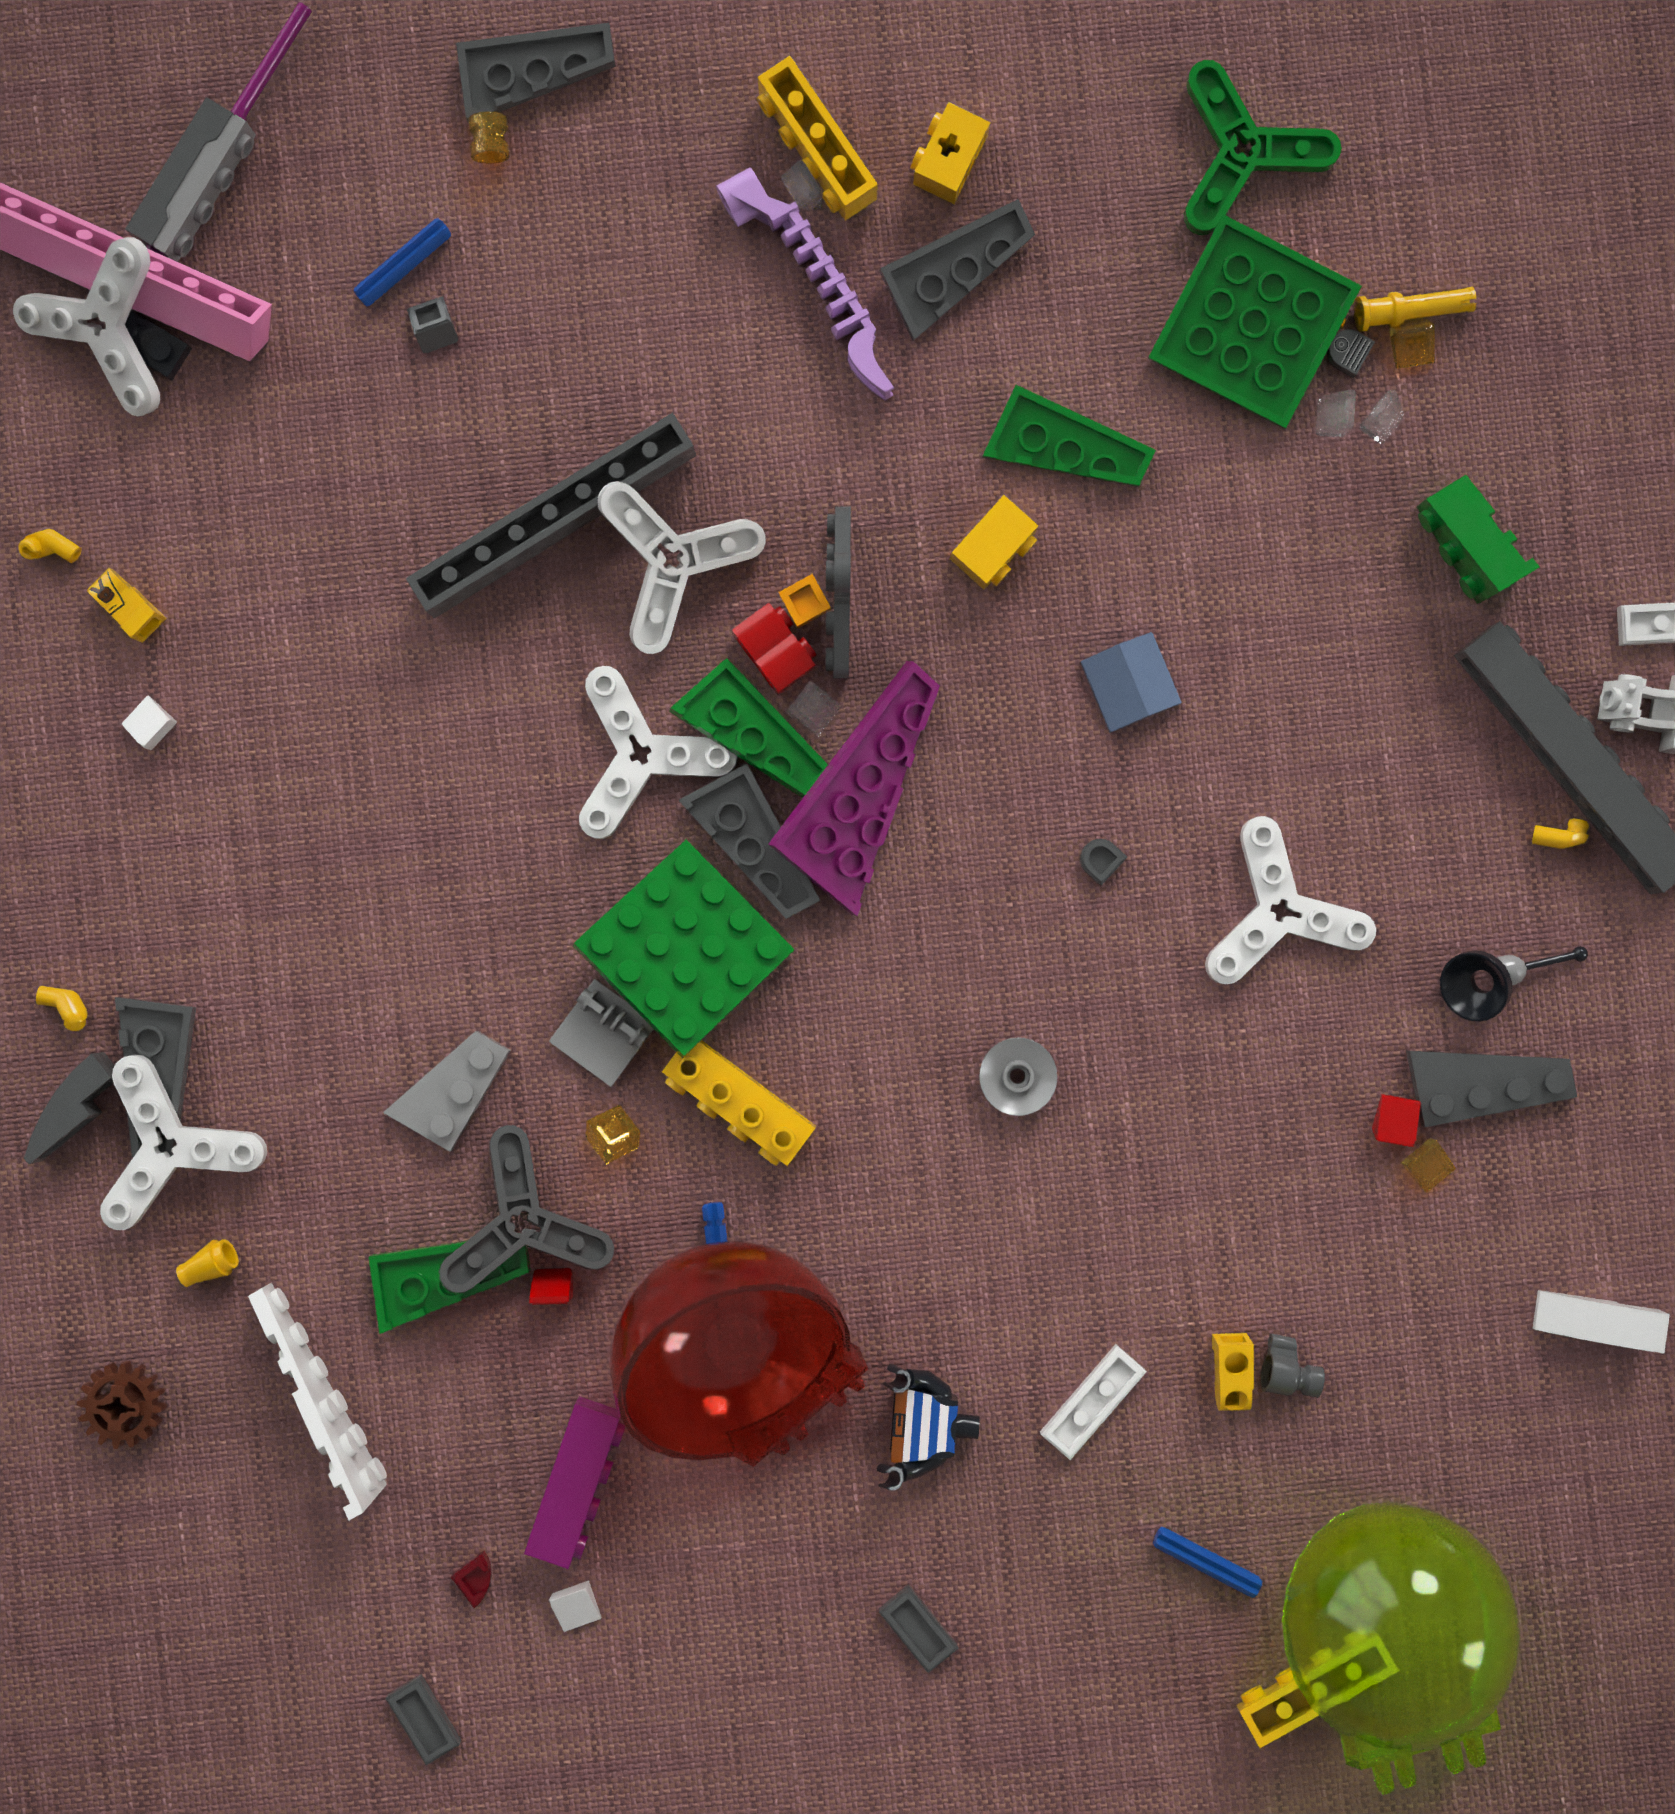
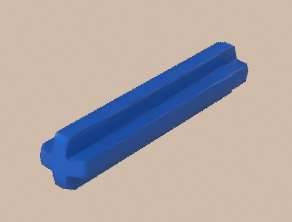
(402, 262)
(1207, 1562)

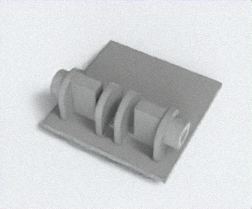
(602, 1032)

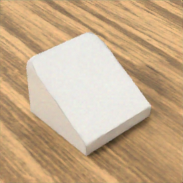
(149, 723)
(575, 1606)

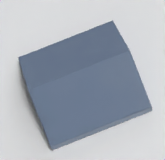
(1130, 682)

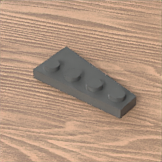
(525, 66)
(946, 270)
(743, 826)
(164, 1037)
(1479, 1085)

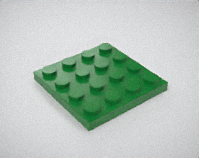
(1254, 321)
(683, 948)

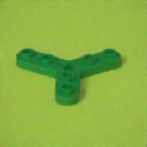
(1271, 151)

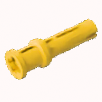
(1396, 308)

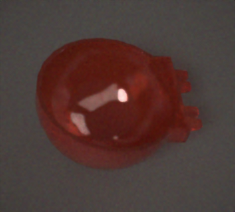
(730, 1353)

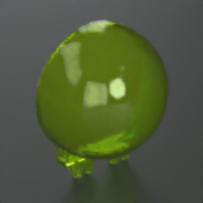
(1401, 1637)

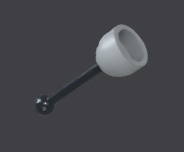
(1517, 967)

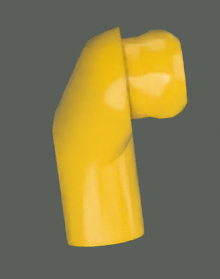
(47, 543)
(1557, 838)
(67, 1003)

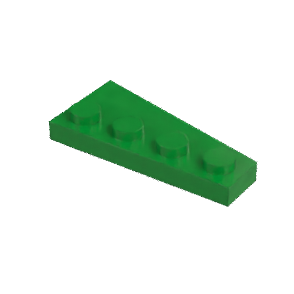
(1060, 440)
(747, 725)
(409, 1283)

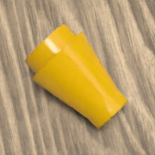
(211, 1262)

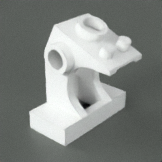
(1621, 708)

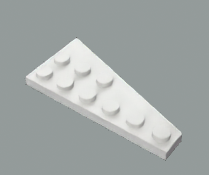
(321, 1406)

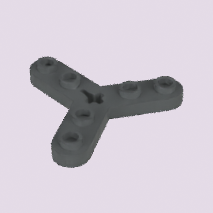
(838, 581)
(516, 1194)

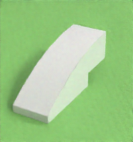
(1601, 1321)

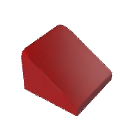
(1396, 1120)
(551, 1286)

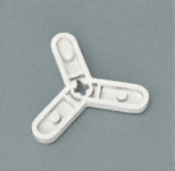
(110, 300)
(698, 553)
(626, 778)
(1271, 883)
(195, 1148)

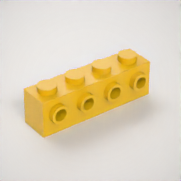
(817, 138)
(741, 1101)
(1275, 1709)

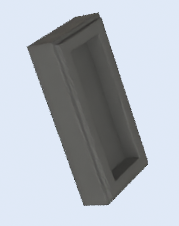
(918, 1628)
(423, 1719)

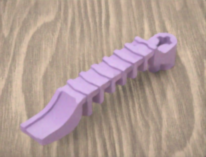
(747, 200)

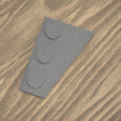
(451, 1092)

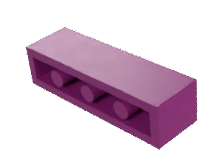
(573, 1483)

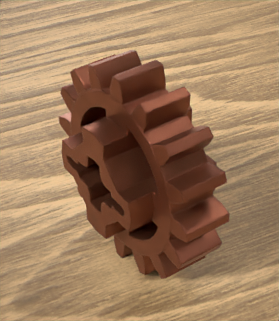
(108, 1416)

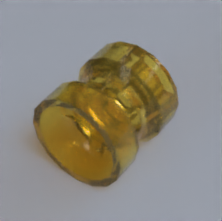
(489, 138)

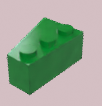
(1472, 540)

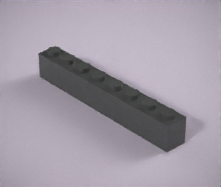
(549, 517)
(1573, 754)

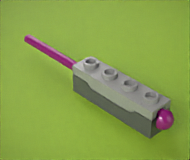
(206, 160)

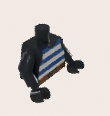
(922, 1425)

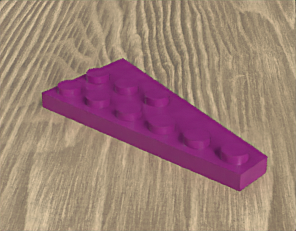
(853, 801)

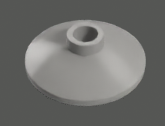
(1032, 1091)

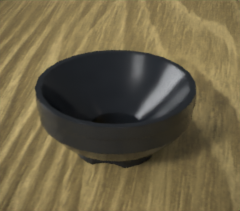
(1463, 994)

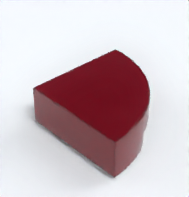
(474, 1578)

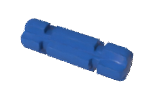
(714, 1230)

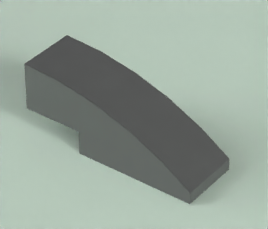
(70, 1107)

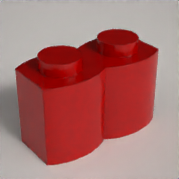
(774, 648)

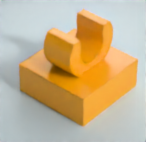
(805, 600)

